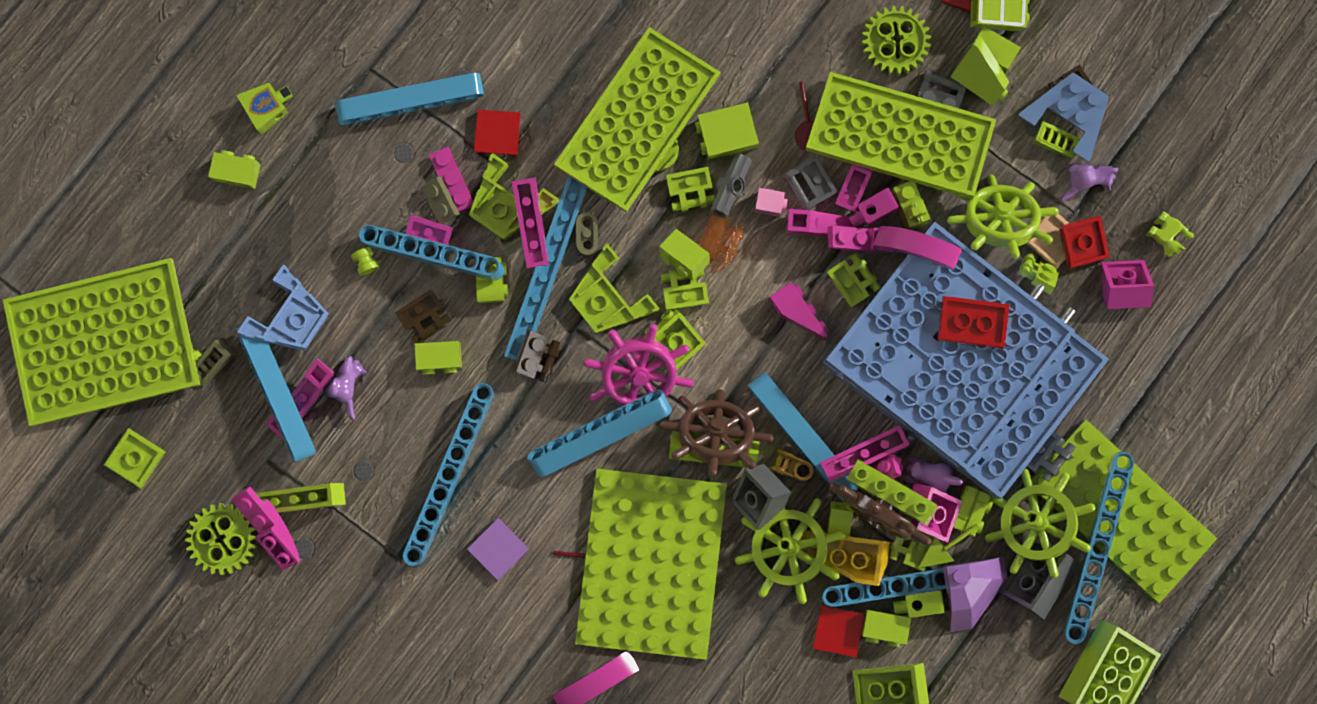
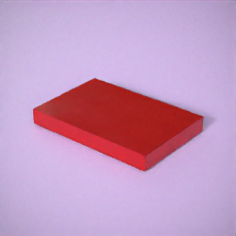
(973, 322)

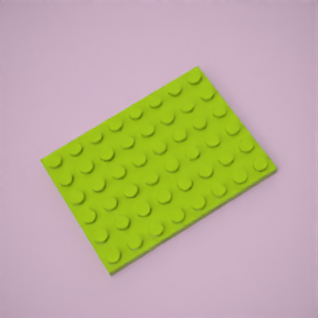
(100, 342)
(651, 564)

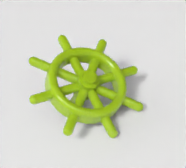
(1003, 215)
(1040, 523)
(790, 549)

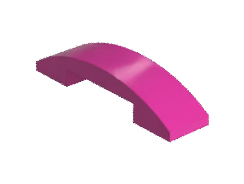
(918, 245)
(307, 391)
(598, 680)

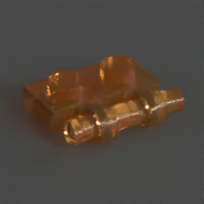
(714, 237)

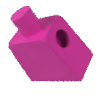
(882, 203)

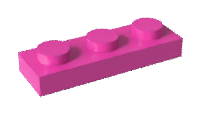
(447, 168)

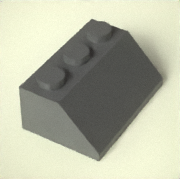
(1033, 585)

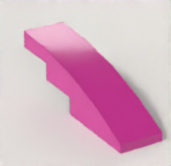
(853, 187)

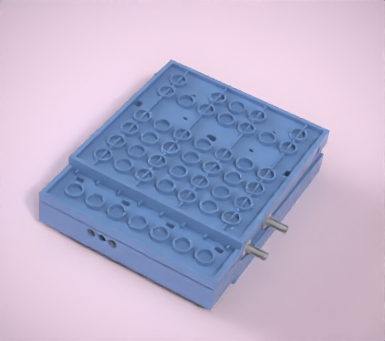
(966, 402)

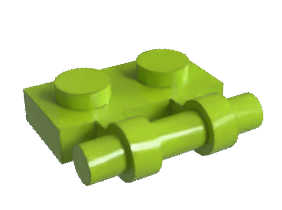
(690, 182)
(1039, 273)
(848, 283)
(686, 295)
(913, 554)

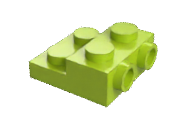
(675, 332)

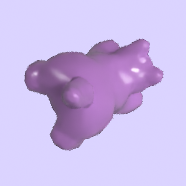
(1085, 176)
(343, 386)
(936, 475)

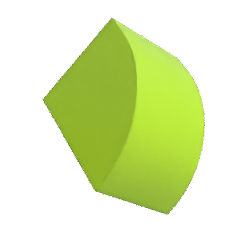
(839, 518)

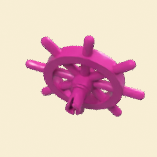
(638, 371)

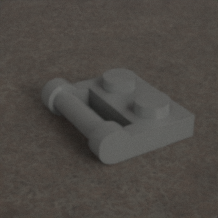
(939, 96)
(816, 180)

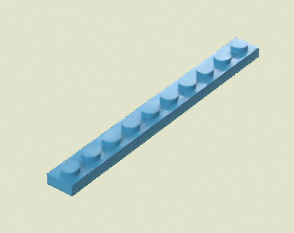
(545, 275)

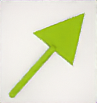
(938, 554)

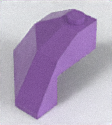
(971, 590)

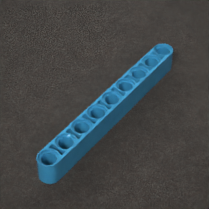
(440, 482)
(1100, 558)

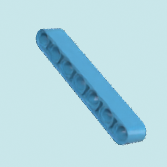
(409, 98)
(423, 246)
(278, 398)
(794, 426)
(599, 433)
(886, 590)

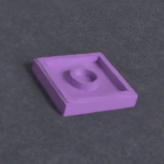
(498, 549)

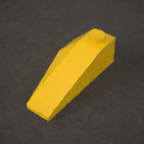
(855, 557)

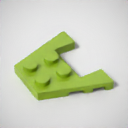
(496, 206)
(601, 303)

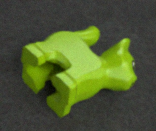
(1169, 229)

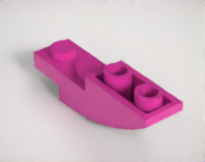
(853, 239)
(270, 527)

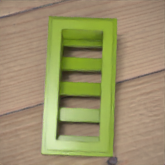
(1039, 141)

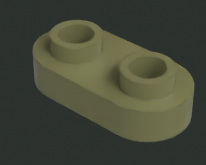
(587, 234)

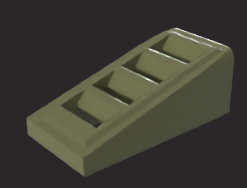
(216, 349)

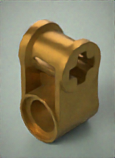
(790, 466)

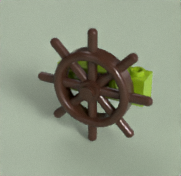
(715, 440)
(889, 496)

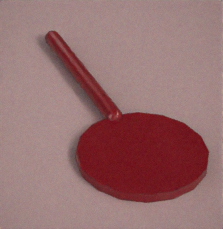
(804, 129)

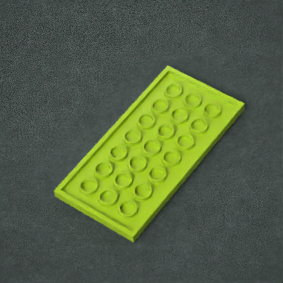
(637, 119)
(901, 135)
(1154, 533)

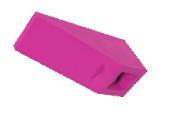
(813, 222)
(793, 308)

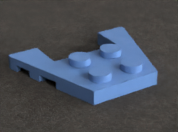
(1076, 103)
(296, 320)

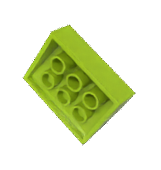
(1110, 668)
(891, 685)

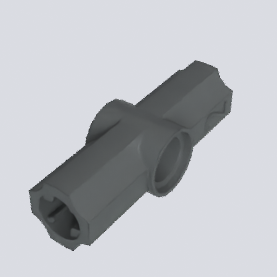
(730, 185)

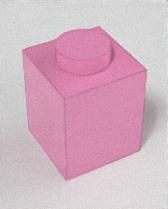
(770, 202)

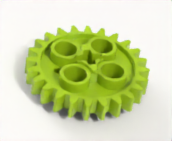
(915, 39)
(205, 550)

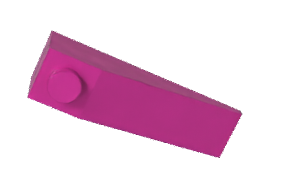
(530, 222)
(867, 452)

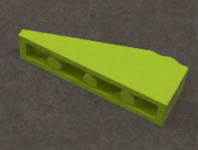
(306, 497)

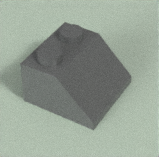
(760, 495)

